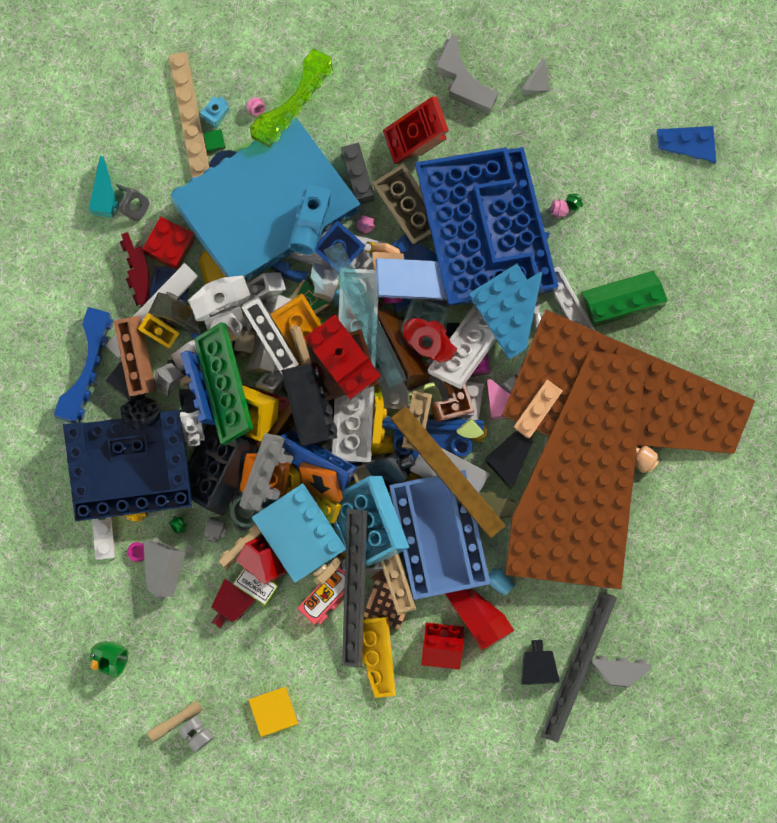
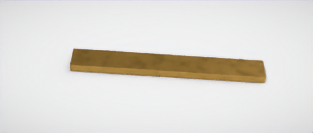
(447, 472)

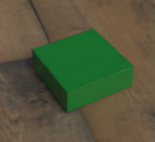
(214, 140)

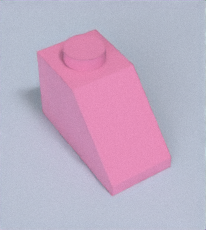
(497, 399)

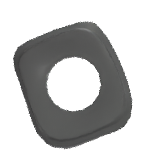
(132, 194)

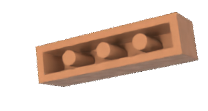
(134, 356)

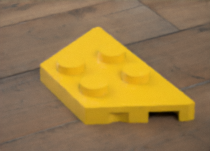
(379, 414)

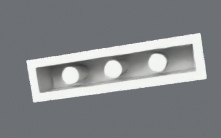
(269, 334)

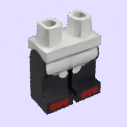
(191, 426)

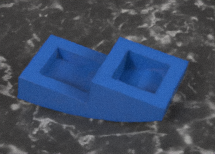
(284, 269)

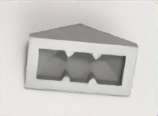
(537, 81)

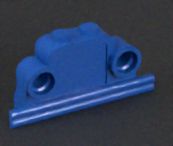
(442, 432)

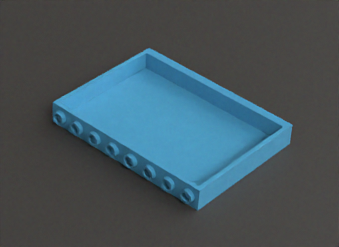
(251, 201)

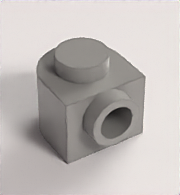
(215, 530)

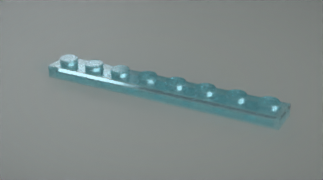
(365, 315)

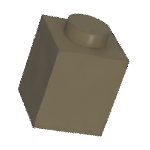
(244, 344)

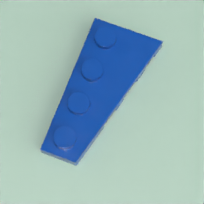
(198, 387)

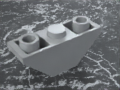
(620, 672)

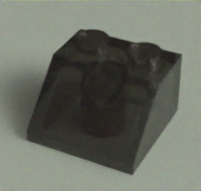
(174, 312)

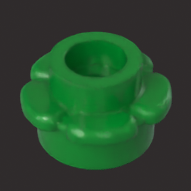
(574, 201)
(177, 524)

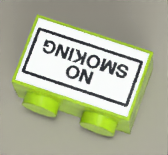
(255, 588)

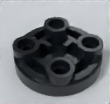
(140, 412)

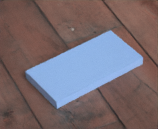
(409, 279)

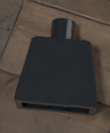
(391, 467)
(539, 666)

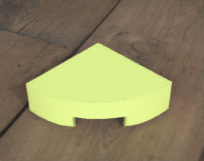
(470, 429)

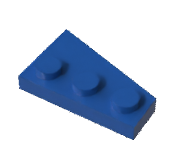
(689, 141)

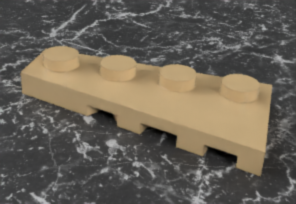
(326, 571)

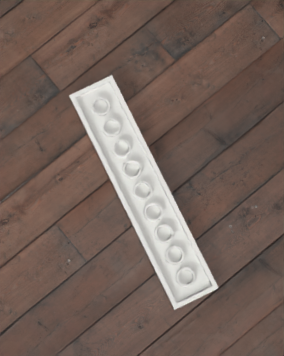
(355, 416)

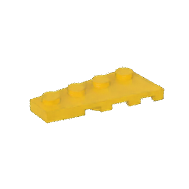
(378, 656)

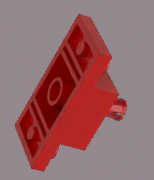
(416, 131)
(342, 357)

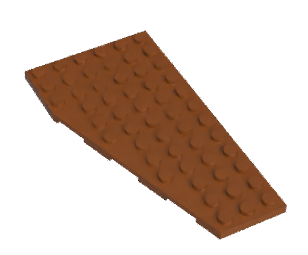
(676, 405)

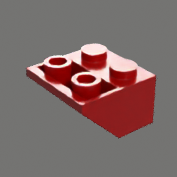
(261, 560)
(442, 646)

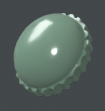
(242, 516)

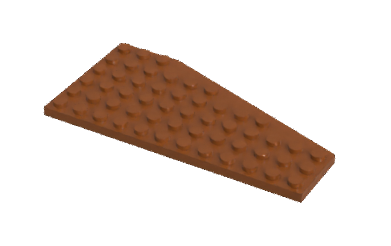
(580, 491)

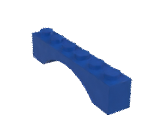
(71, 404)

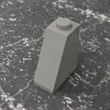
(162, 568)

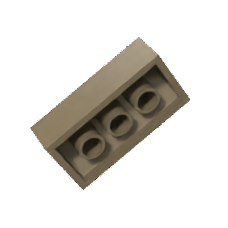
(405, 203)

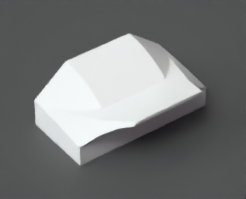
(324, 281)

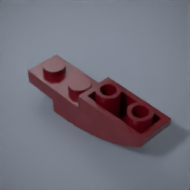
(139, 276)

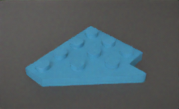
(508, 307)

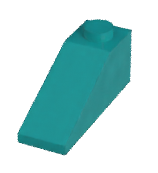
(103, 197)

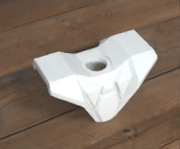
(234, 292)

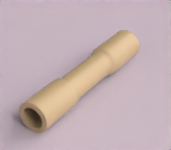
(163, 728)

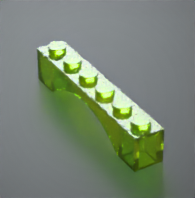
(271, 124)

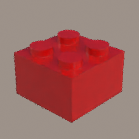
(169, 243)

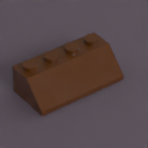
(408, 357)

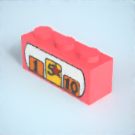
(324, 598)

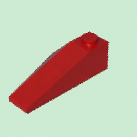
(480, 617)

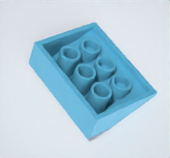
(384, 530)
(298, 533)

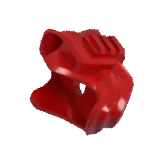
(441, 348)

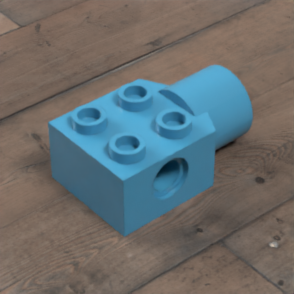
(310, 219)

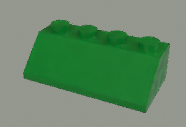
(624, 298)

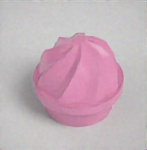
(255, 106)
(559, 208)
(366, 224)

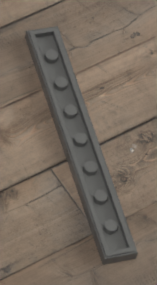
(354, 587)
(578, 667)

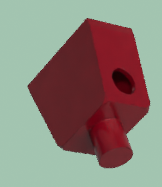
(230, 604)

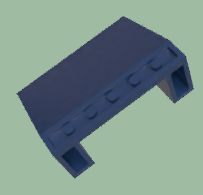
(127, 468)

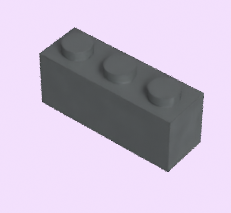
(357, 173)

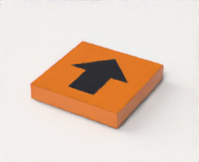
(321, 482)

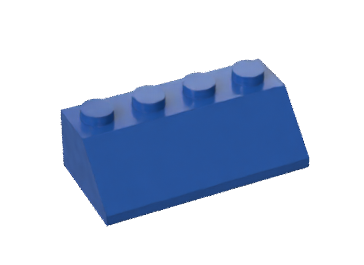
(319, 457)

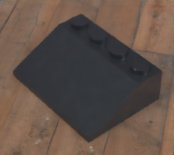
(217, 470)

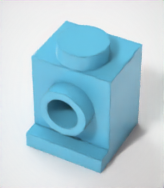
(215, 117)

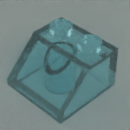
(426, 311)

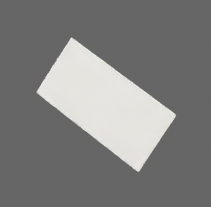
(475, 475)

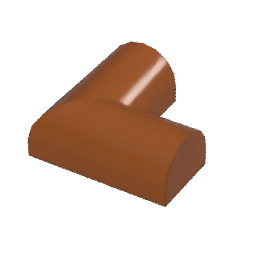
(456, 406)

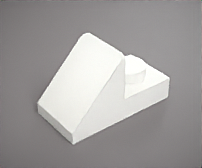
(270, 382)

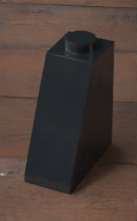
(509, 457)

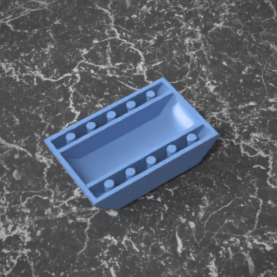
(441, 538)

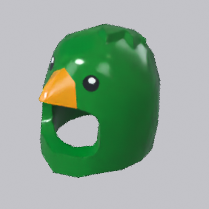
(109, 658)

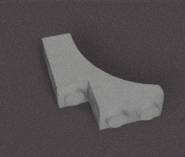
(463, 86)

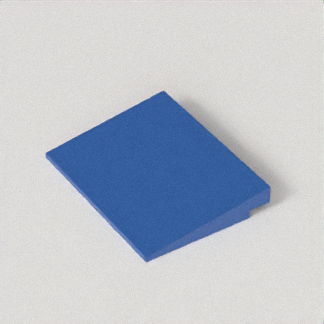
(484, 220)

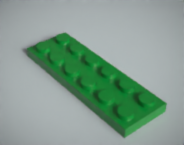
(223, 383)

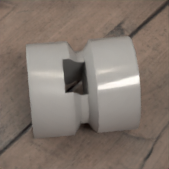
(202, 737)

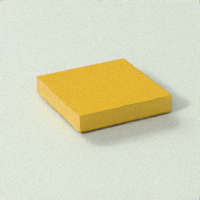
(273, 711)

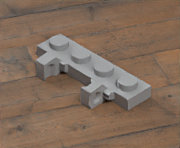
(258, 484)

